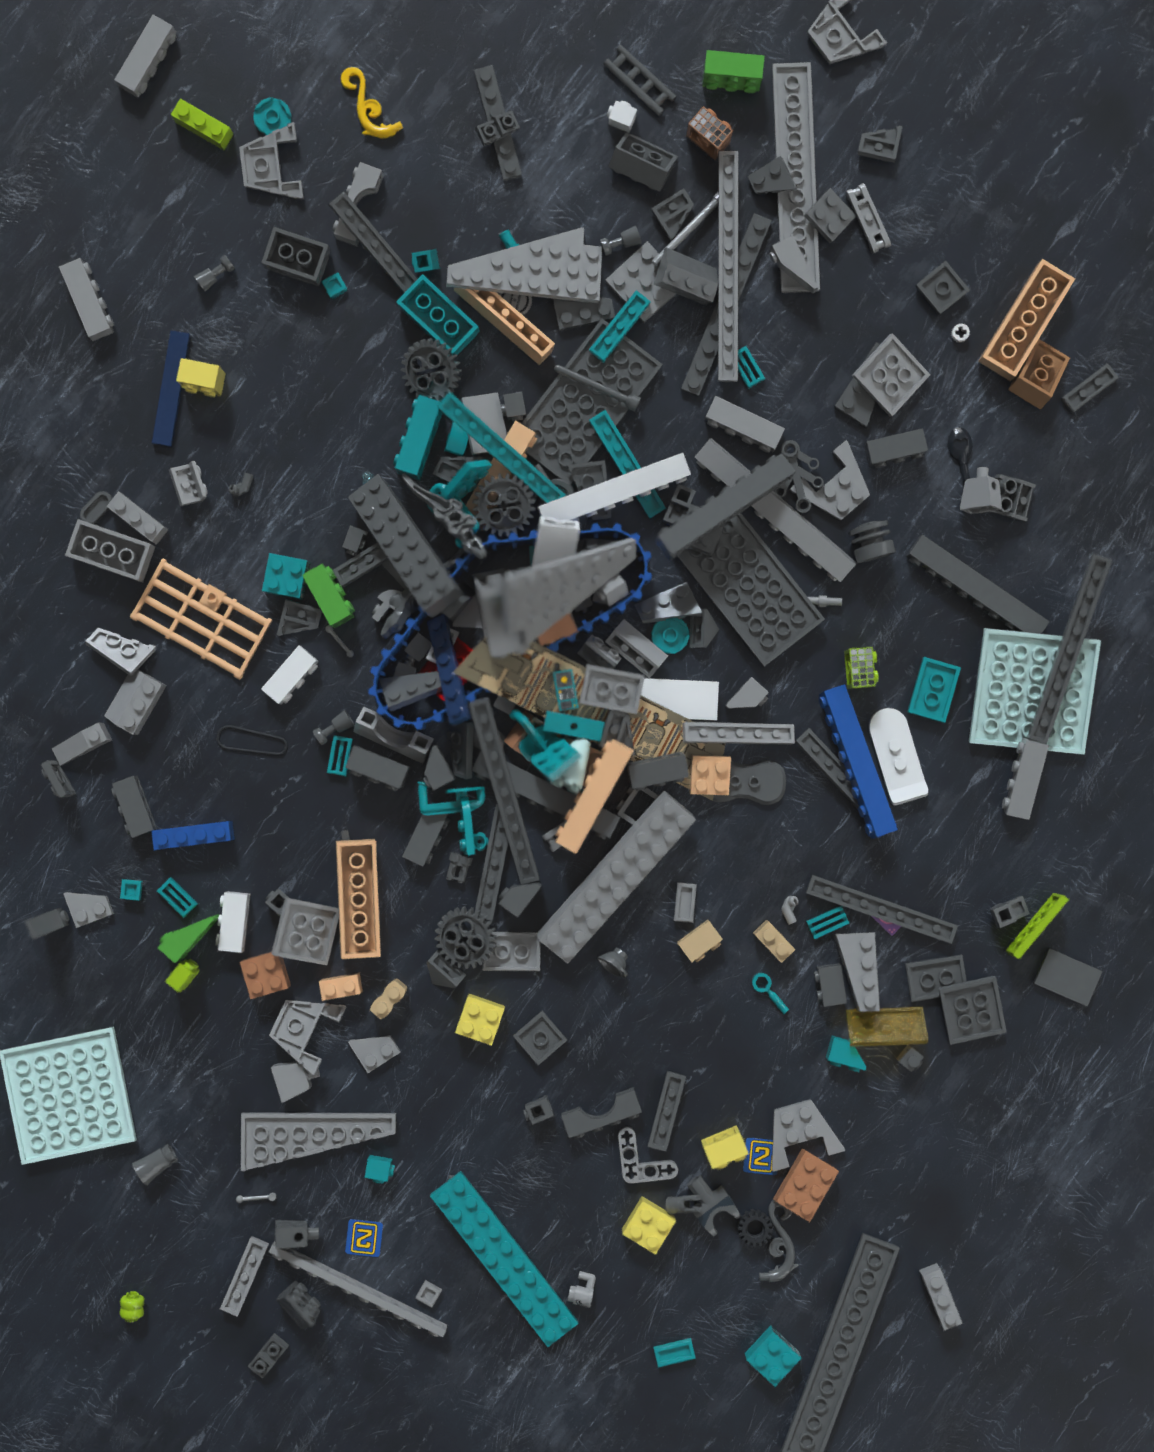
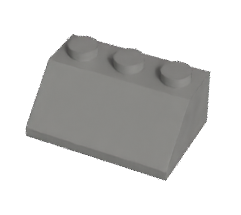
(135, 701)

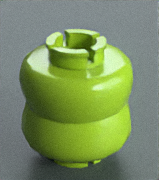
(131, 1306)

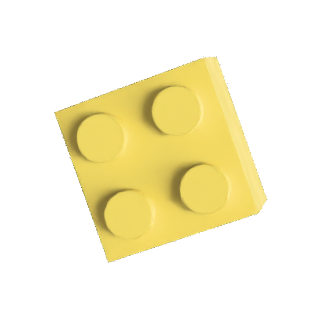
(200, 377)
(480, 1019)
(725, 1147)
(648, 1225)

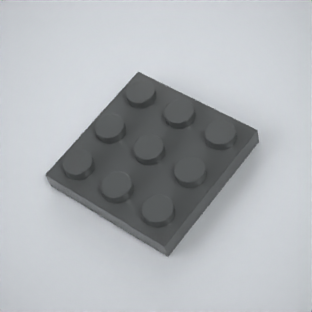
(972, 1010)

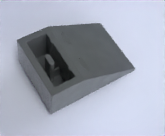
(299, 1305)

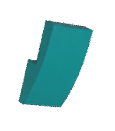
(456, 440)

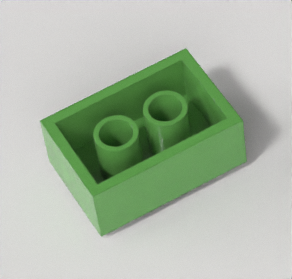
(733, 71)
(329, 595)

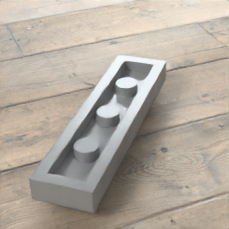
(244, 1276)

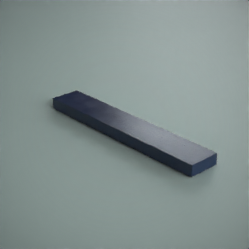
(170, 389)

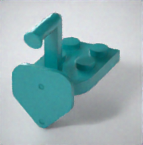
(461, 485)
(544, 749)
(461, 805)

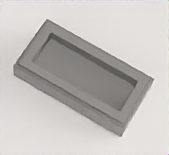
(685, 902)

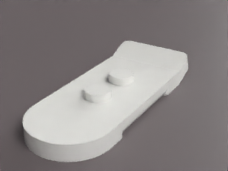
(897, 756)

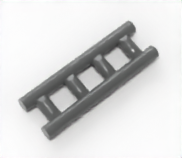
(639, 68)

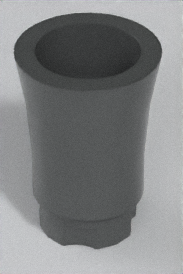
(154, 1163)

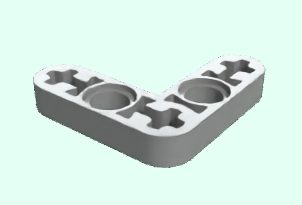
(640, 1168)

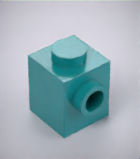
(425, 260)
(379, 1169)

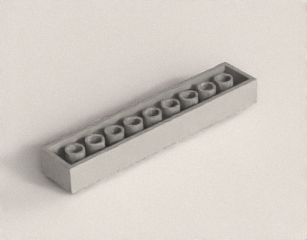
(615, 876)

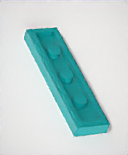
(619, 326)

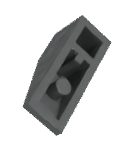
(47, 923)

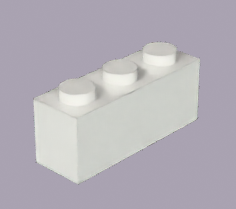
(290, 675)
(233, 921)

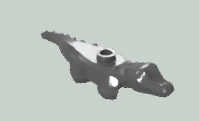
(451, 517)
(407, 604)

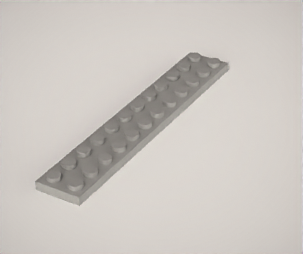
(796, 146)

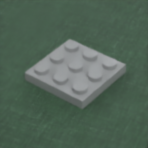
(639, 275)
(891, 375)
(306, 931)

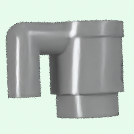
(582, 1295)

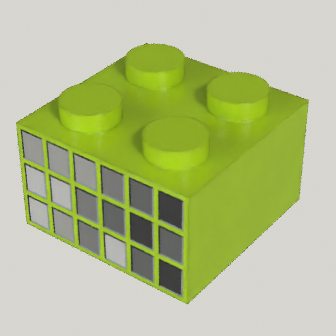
(860, 668)

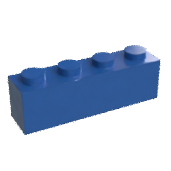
(193, 835)

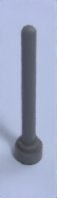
(630, 401)

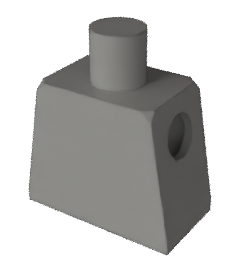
(981, 493)
(291, 1079)

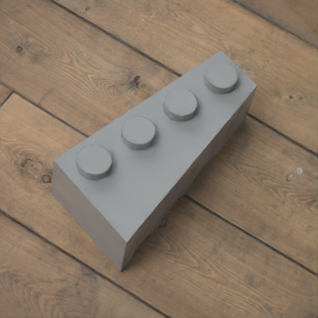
(860, 967)

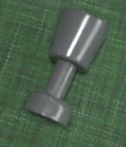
(628, 238)
(208, 278)
(339, 723)

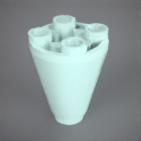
(574, 775)

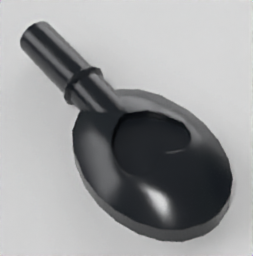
(960, 448)

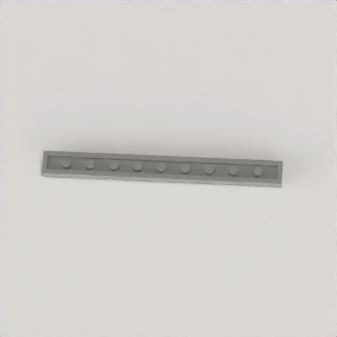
(364, 1292)

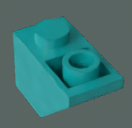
(840, 1053)

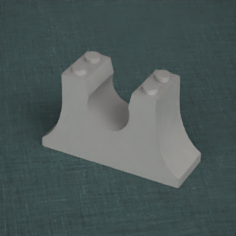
(489, 597)

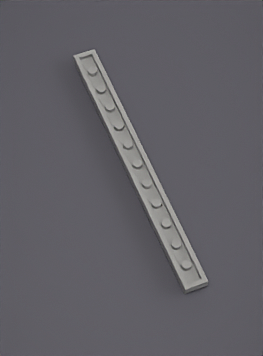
(728, 266)

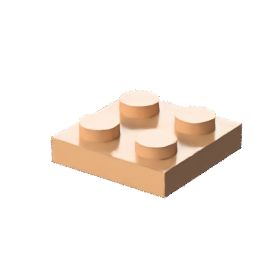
(710, 775)

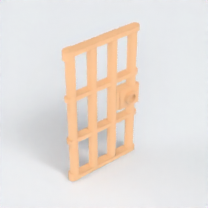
(207, 605)

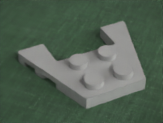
(837, 39)
(262, 164)
(843, 491)
(296, 1026)
(796, 1125)

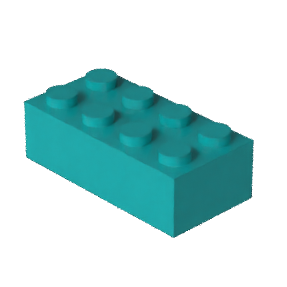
(437, 315)
(419, 437)

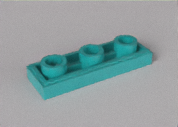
(585, 727)

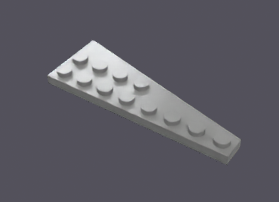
(285, 1136)

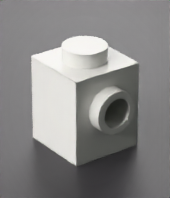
(621, 115)

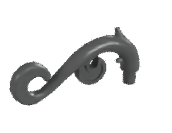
(785, 1240)

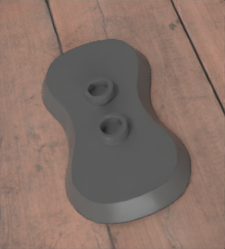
(758, 781)

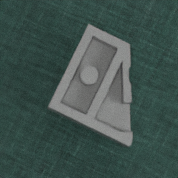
(87, 907)
(374, 1051)

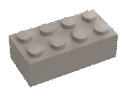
(110, 550)

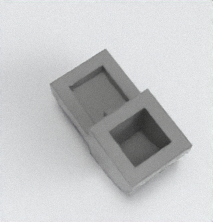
(381, 611)

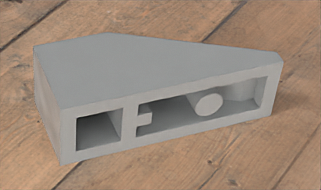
(791, 261)
(82, 743)

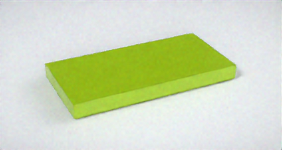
(1036, 925)

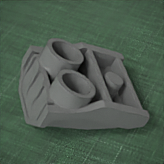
(1014, 497)

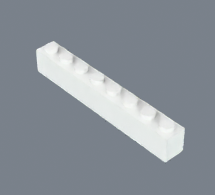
(617, 489)

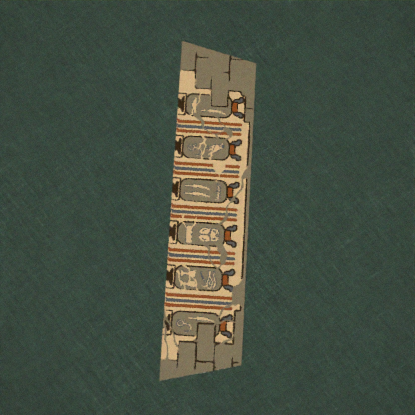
(530, 683)

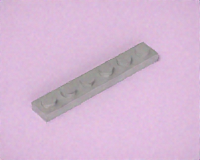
(738, 733)

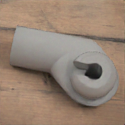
(788, 907)

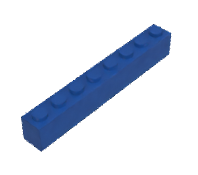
(857, 761)

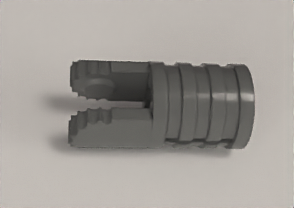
(682, 1204)

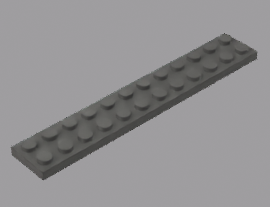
(841, 1345)

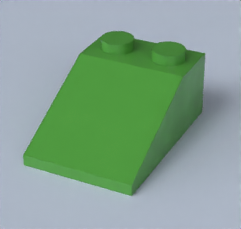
(181, 942)

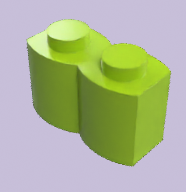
(183, 975)

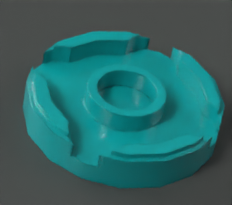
(271, 115)
(670, 635)

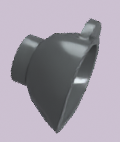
(614, 962)

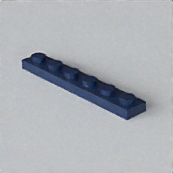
(446, 665)

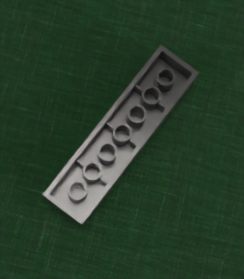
(405, 546)

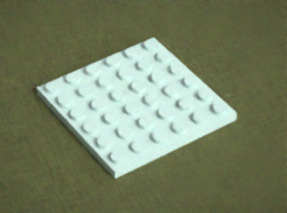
(1011, 685)
(67, 1095)

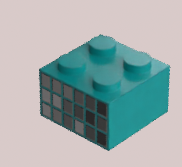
(285, 576)
(772, 1355)

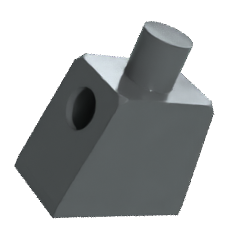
(286, 1230)

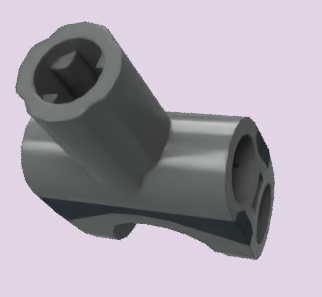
(711, 1203)

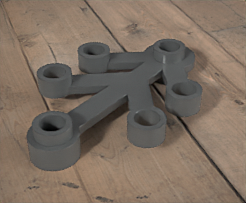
(798, 474)

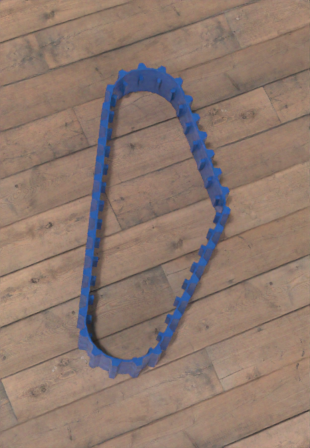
(462, 564)

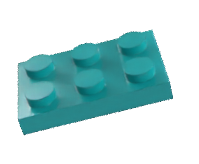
(934, 689)

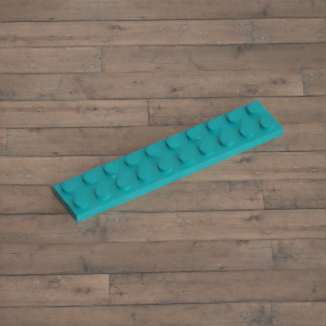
(504, 1258)

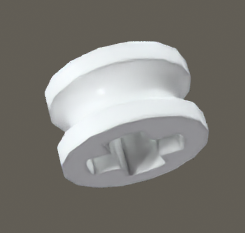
(964, 328)

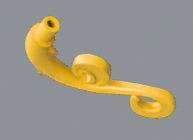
(362, 106)

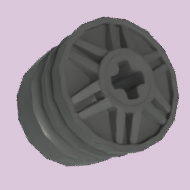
(872, 541)

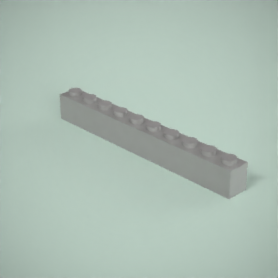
(779, 514)

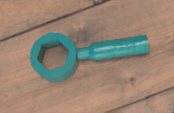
(772, 995)

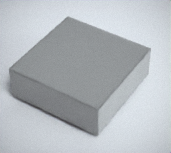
(428, 1293)

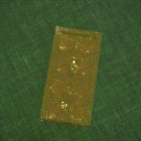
(887, 1027)

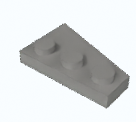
(122, 652)

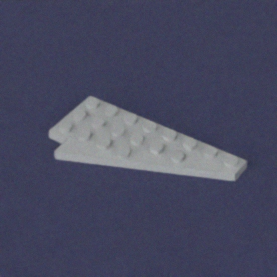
(542, 268)
(548, 592)

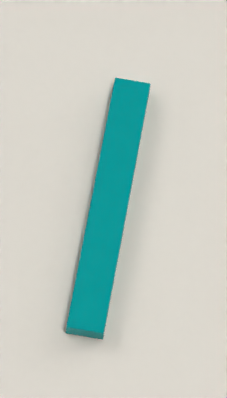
(499, 448)

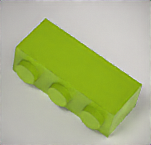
(202, 124)

